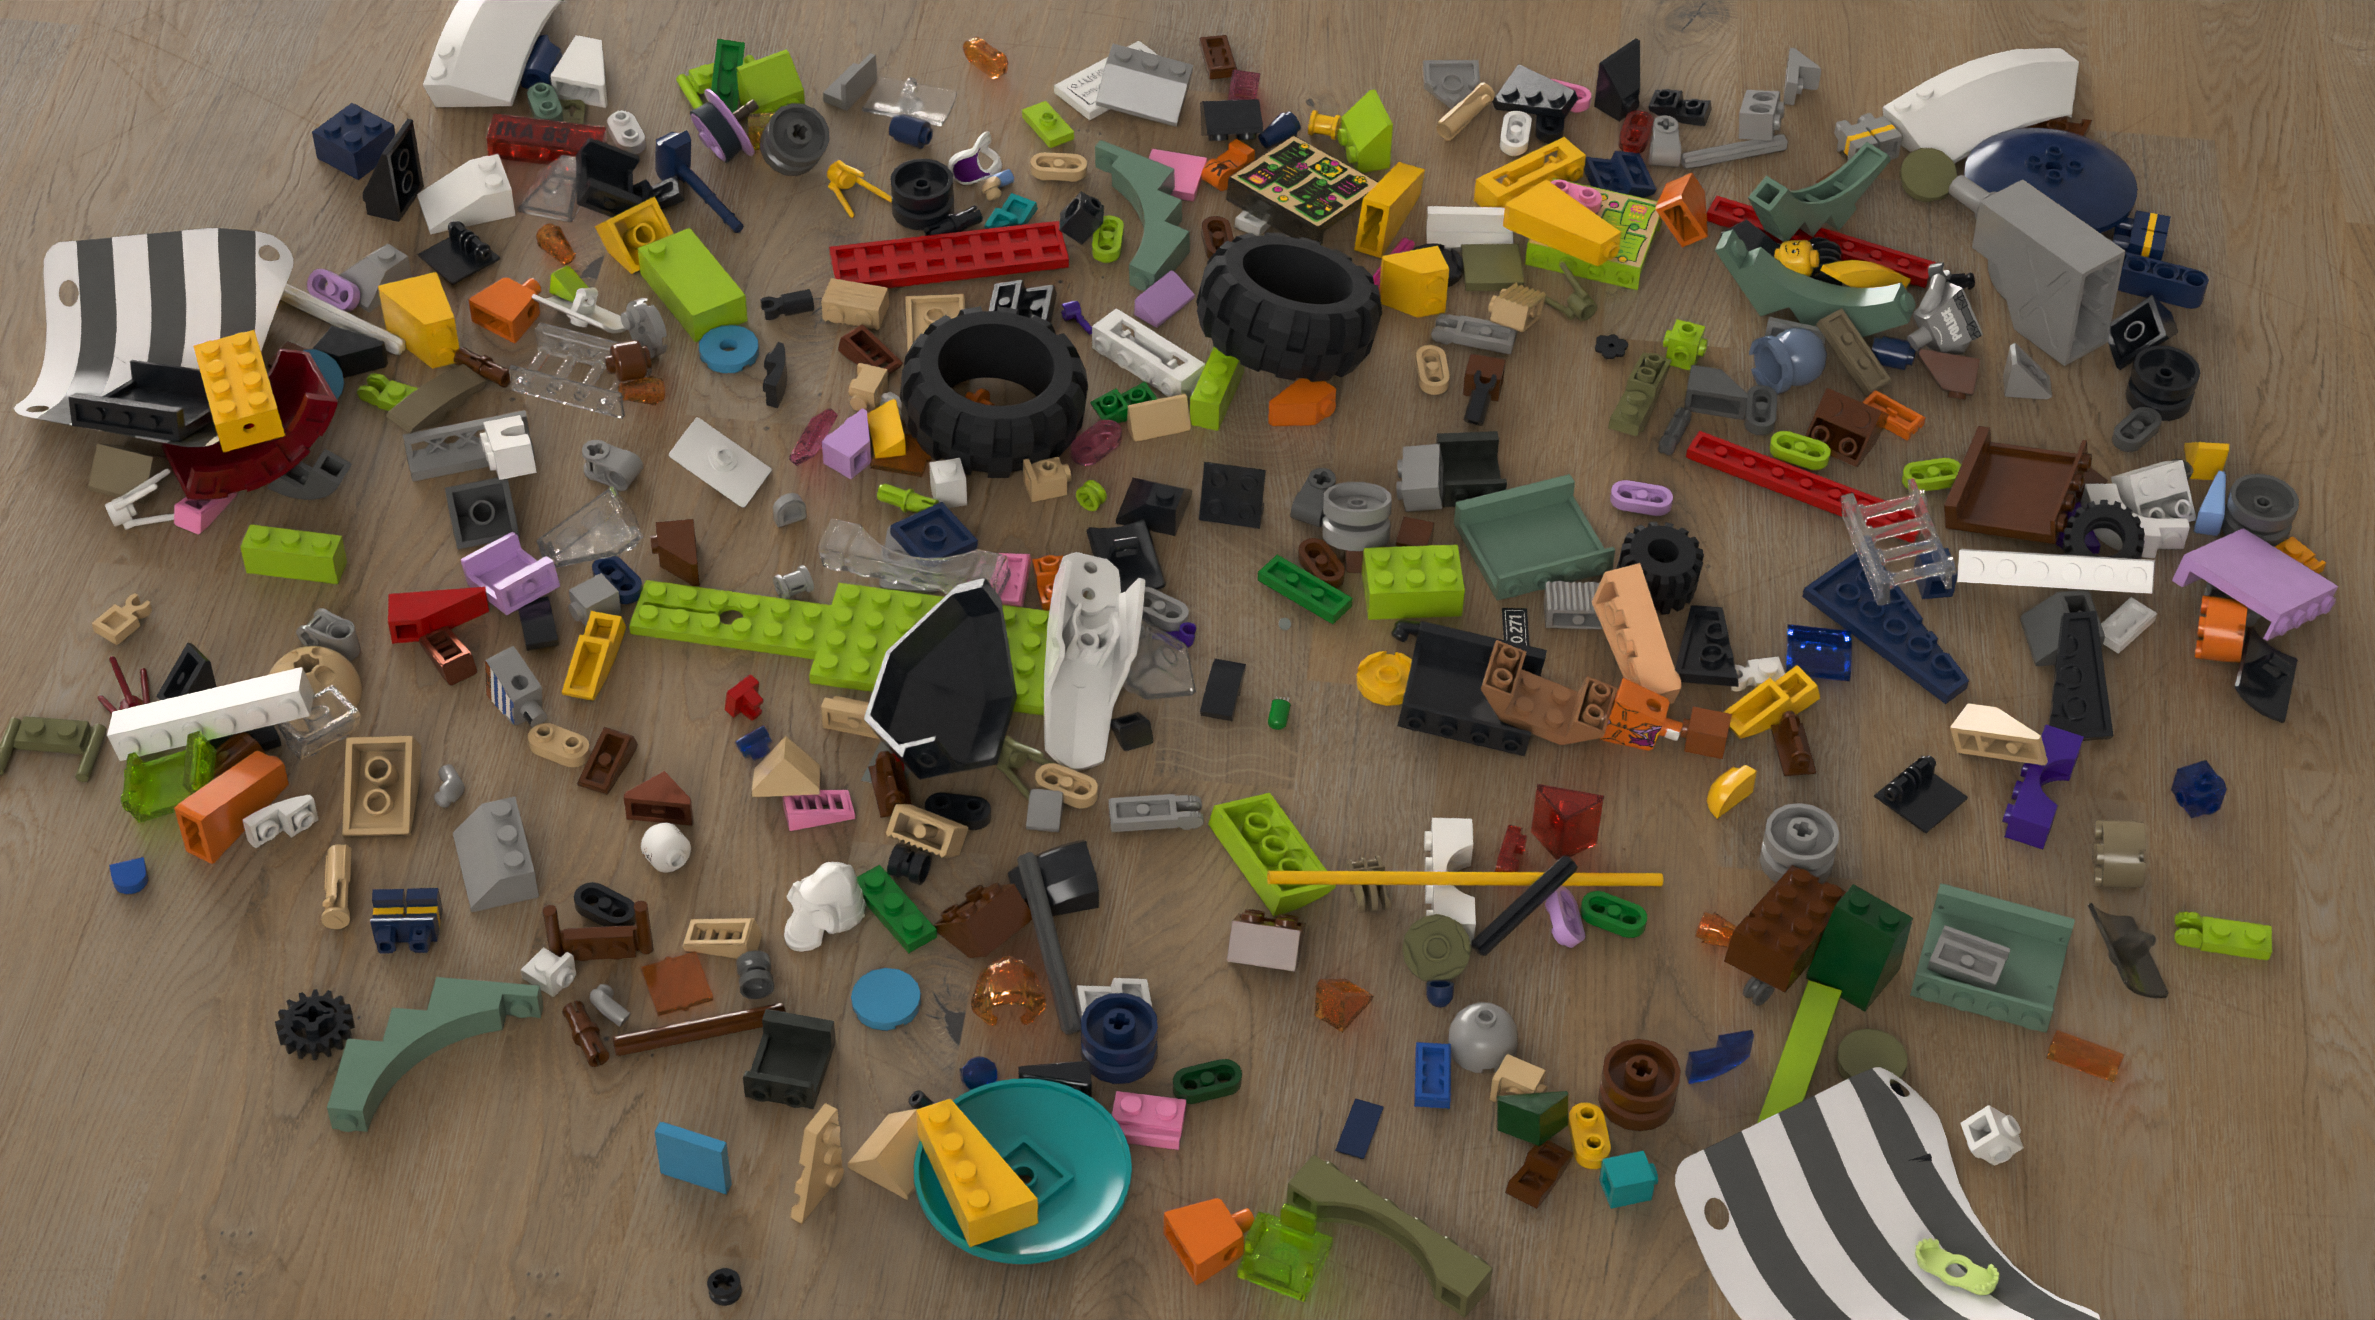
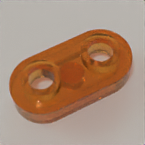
(985, 57)

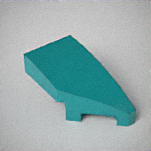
(1014, 212)

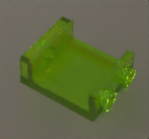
(161, 784)

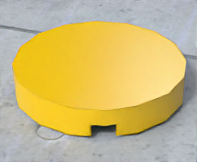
(1383, 677)

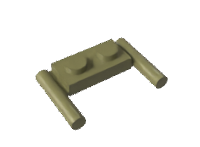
(54, 736)

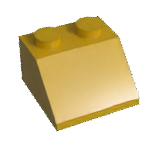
(1415, 282)

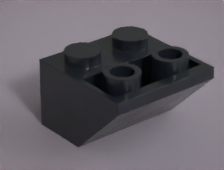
(1231, 118)

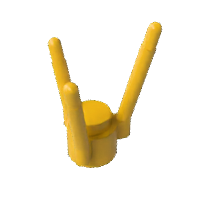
(844, 177)

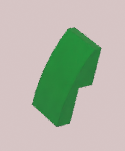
(1115, 405)

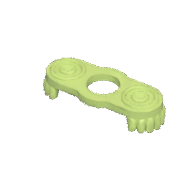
(1936, 1260)

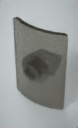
(2130, 953)

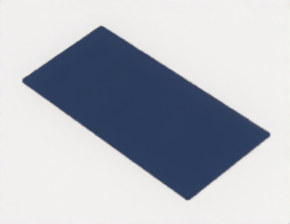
(1359, 1128)

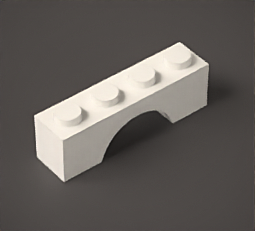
(1450, 850)

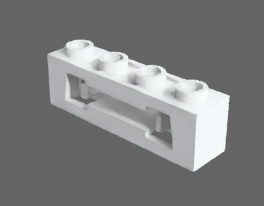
(1146, 354)

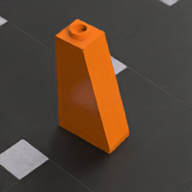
(214, 814)

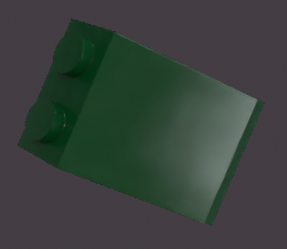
(1861, 947)

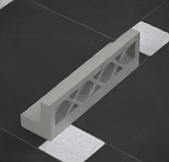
(451, 458)

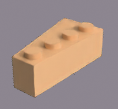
(1635, 631)

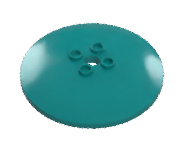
(1064, 1145)

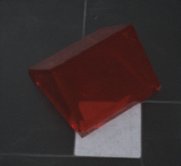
(1566, 820)

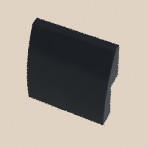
(1029, 301)

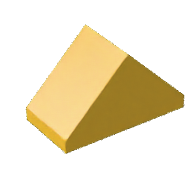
(2206, 458)

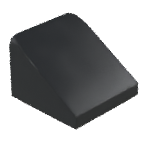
(1132, 731)

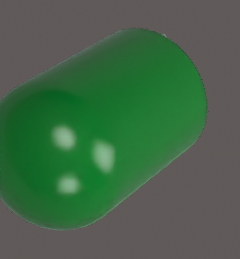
(1279, 713)

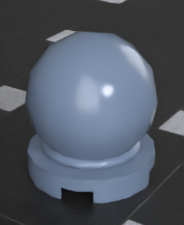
(1788, 359)

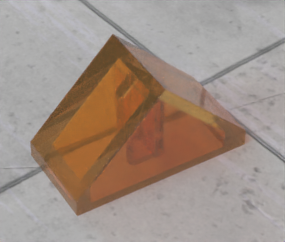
(1340, 1002)

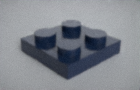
(933, 534)

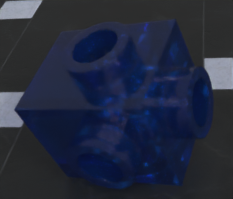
(2198, 789)

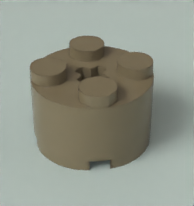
(2119, 854)

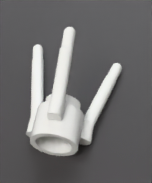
(123, 509)

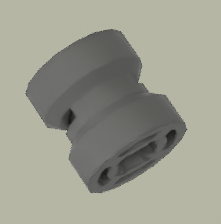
(755, 974)

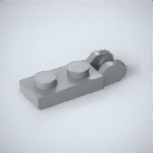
(1473, 333)
(1155, 812)

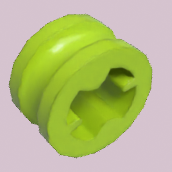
(1091, 495)

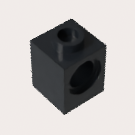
(1081, 217)

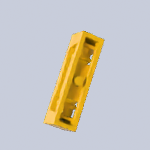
(1528, 172)

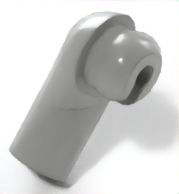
(451, 788)

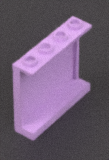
(2260, 579)

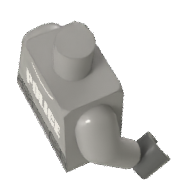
(1944, 316)

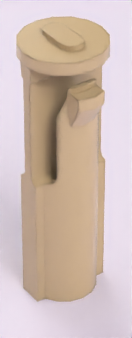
(1465, 111)
(336, 887)

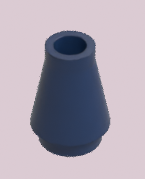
(1280, 129)

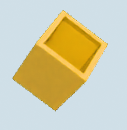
(422, 317)

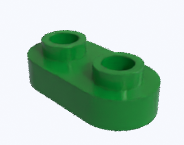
(1615, 914)

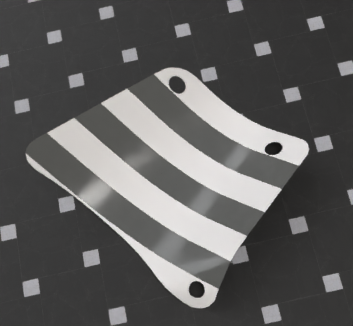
(150, 304)
(1835, 1212)

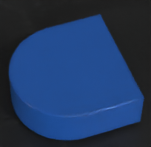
(129, 875)

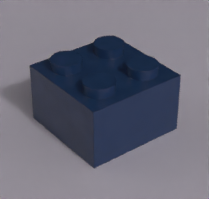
(353, 140)

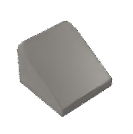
(1044, 810)

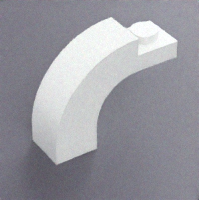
(2158, 532)

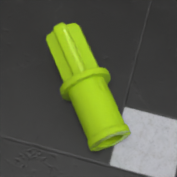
(905, 499)

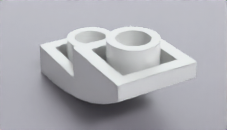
(287, 815)

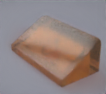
(2085, 1056)

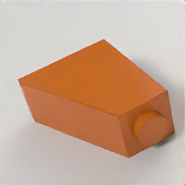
(1684, 209)

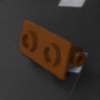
(1792, 746)
(888, 783)

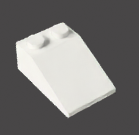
(469, 194)

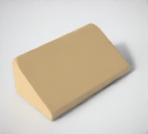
(1158, 418)

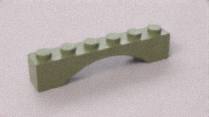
(1453, 1273)

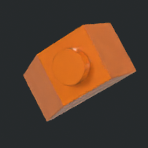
(1302, 404)

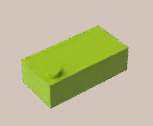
(692, 283)

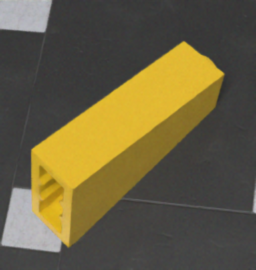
(1387, 208)
(1562, 223)

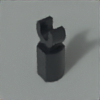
(787, 304)
(1479, 400)

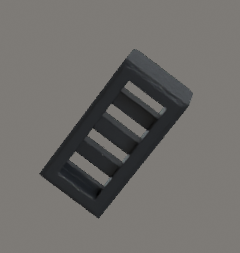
(1072, 1074)

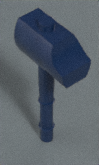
(541, 62)
(674, 158)

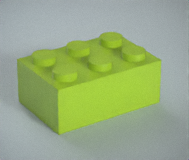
(1412, 582)

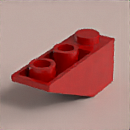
(423, 612)

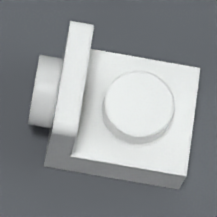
(550, 971)

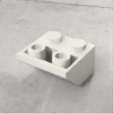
(2157, 491)

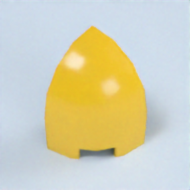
(1730, 789)

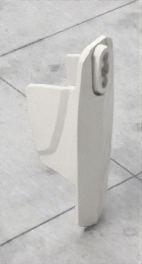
(1087, 657)

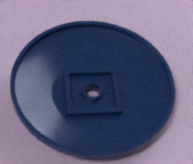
(2061, 165)

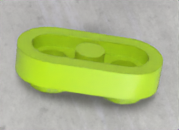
(1108, 240)
(1800, 450)
(1932, 473)

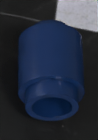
(910, 130)
(1893, 352)

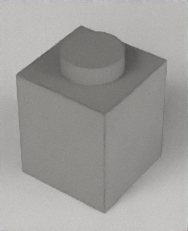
(593, 595)

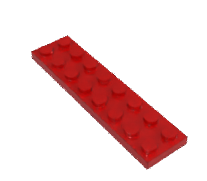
(952, 256)

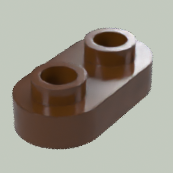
(1215, 233)
(1321, 561)

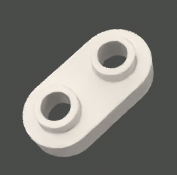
(626, 132)
(1515, 133)

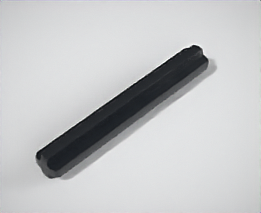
(1524, 905)

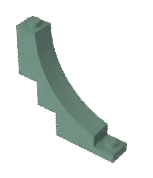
(1149, 191)
(1775, 287)
(454, 1013)

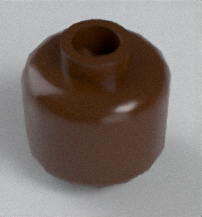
(628, 360)

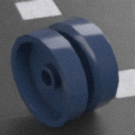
(1119, 1038)

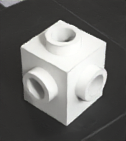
(1992, 1135)

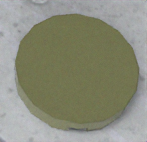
(1927, 174)
(1436, 948)
(1871, 1049)

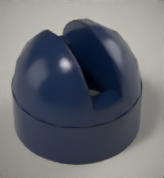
(1439, 992)

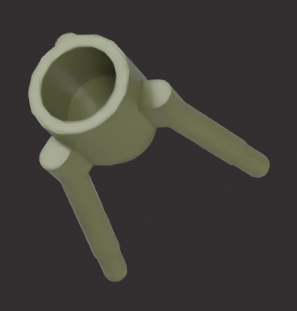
(1579, 301)
(1015, 756)

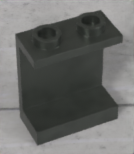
(1469, 465)

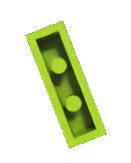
(1215, 390)
(293, 554)

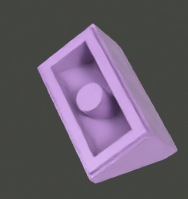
(1163, 299)

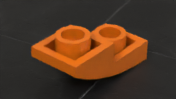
(1044, 574)

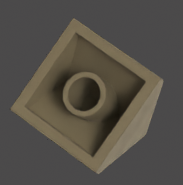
(122, 468)

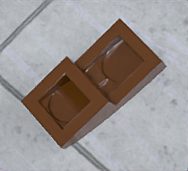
(1539, 1173)

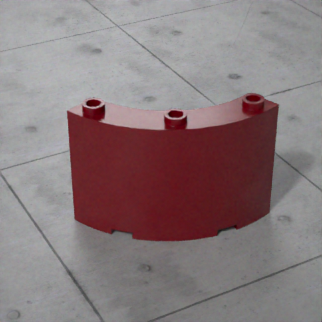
(305, 413)

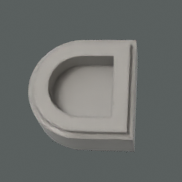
(789, 509)

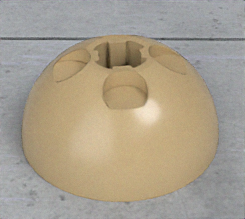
(323, 669)

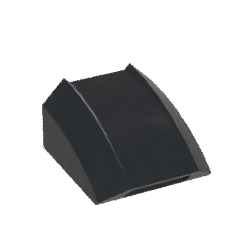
(1067, 878)

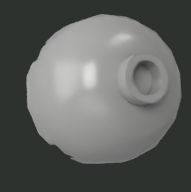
(1482, 1037)

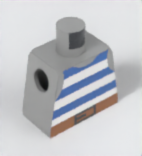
(514, 688)

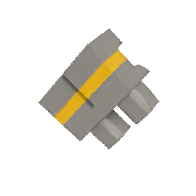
(1868, 129)

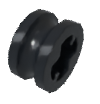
(718, 1294)

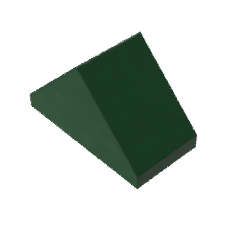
(1532, 1116)

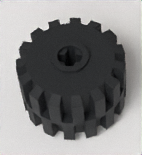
(1668, 563)

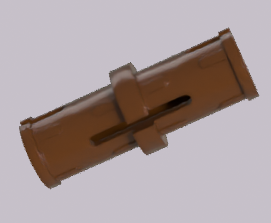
(483, 366)
(585, 1033)

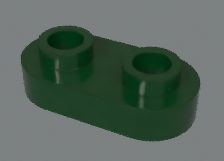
(1205, 1081)

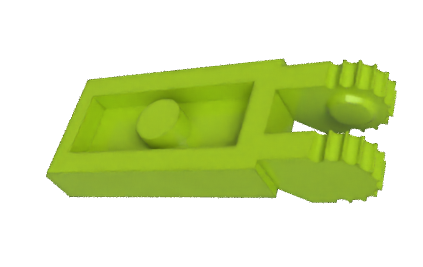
(391, 391)
(2224, 936)

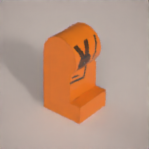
(1235, 158)

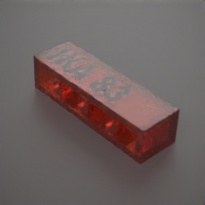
(538, 139)

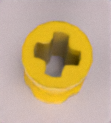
(1324, 125)

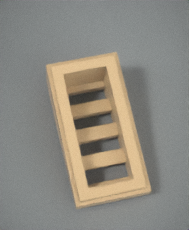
(744, 931)

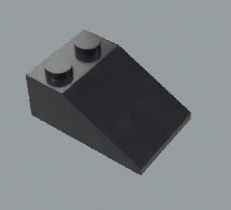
(395, 177)

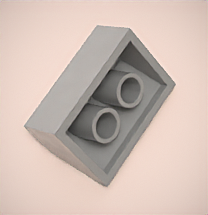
(1144, 85)
(495, 856)

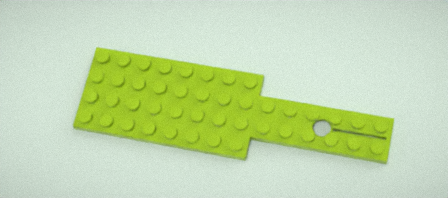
(842, 638)

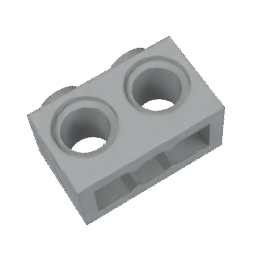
(1760, 115)

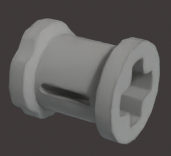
(793, 583)

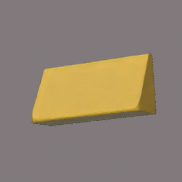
(886, 431)

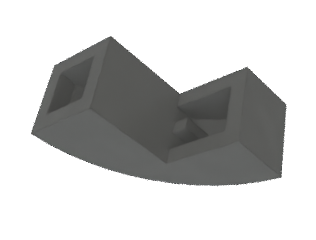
(315, 482)

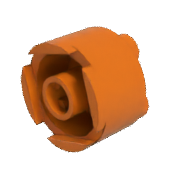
(2221, 629)

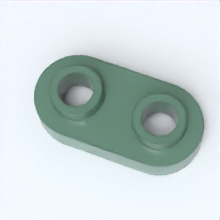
(544, 102)

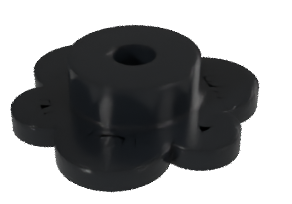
(1611, 346)

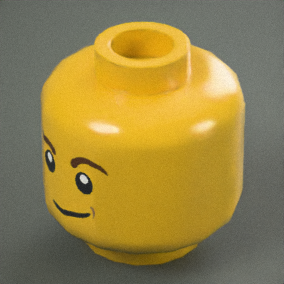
(1798, 256)

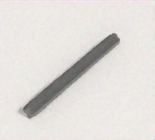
(1049, 943)

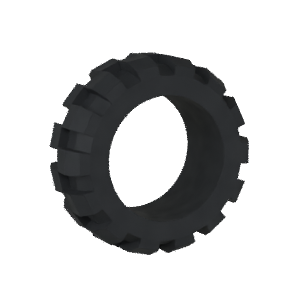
(1289, 306)
(999, 347)

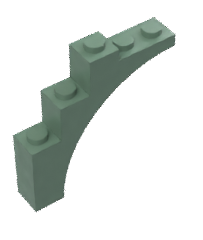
(1827, 202)

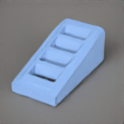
(2213, 507)

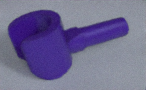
(1073, 311)
(1185, 634)

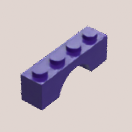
(2033, 811)

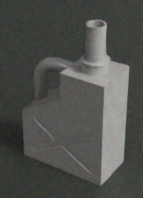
(2046, 266)

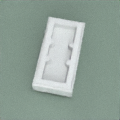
(2126, 624)

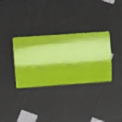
(1265, 840)

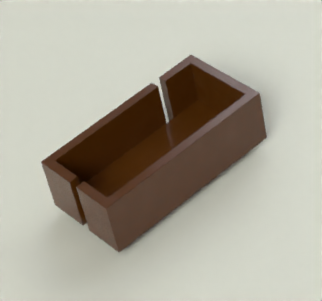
(1784, 929)

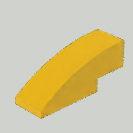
(1864, 274)
(594, 655)
(1770, 700)

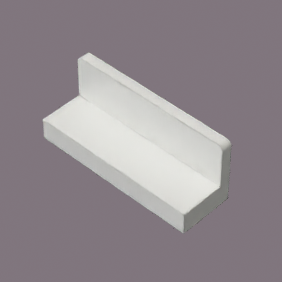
(1466, 226)

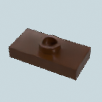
(1217, 56)

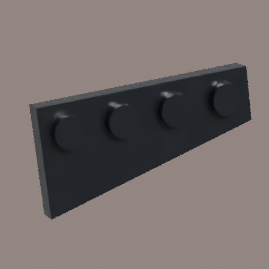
(2079, 682)

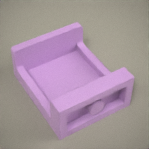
(509, 574)

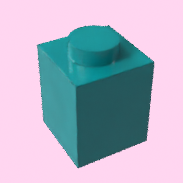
(1628, 1179)

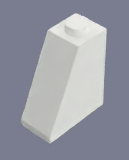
(582, 73)

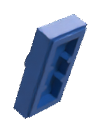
(1432, 1075)

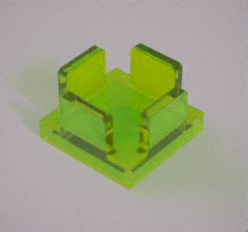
(1285, 1252)

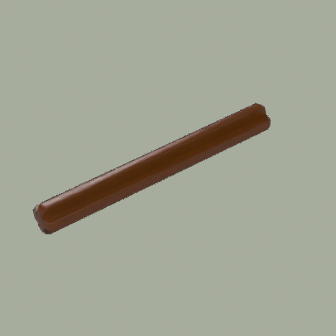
(692, 1030)

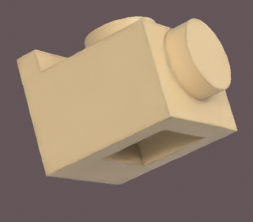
(868, 387)
(1046, 478)
(1517, 1078)

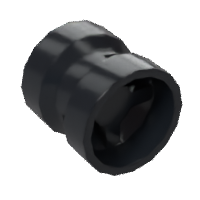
(909, 864)

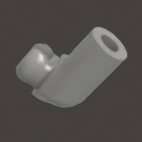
(603, 1001)

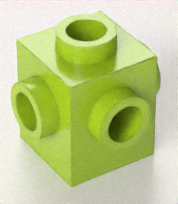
(1689, 340)

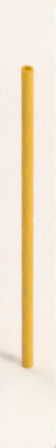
(1455, 878)

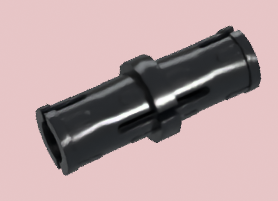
(956, 222)

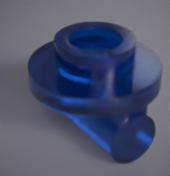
(754, 743)
(978, 1072)

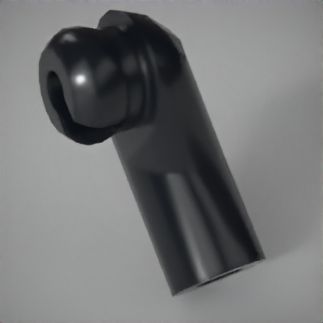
(1404, 628)

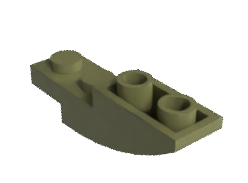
(1640, 394)

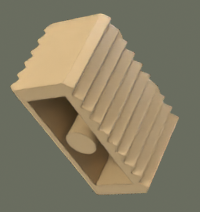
(855, 303)
(1516, 307)
(926, 830)

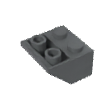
(2043, 622)

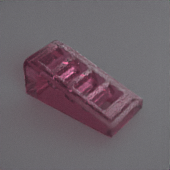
(1244, 80)

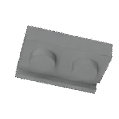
(1969, 958)

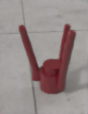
(129, 700)

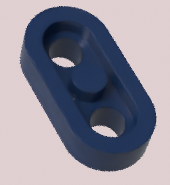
(620, 576)

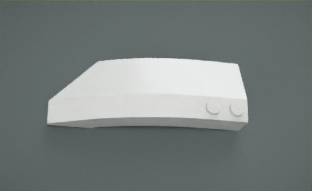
(485, 51)
(1985, 99)

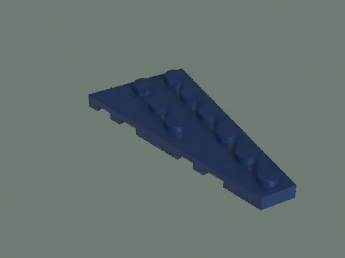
(1888, 629)

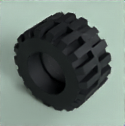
(2108, 517)

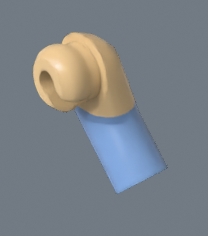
(994, 182)

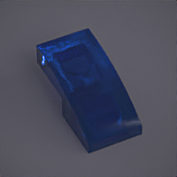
(1729, 1053)

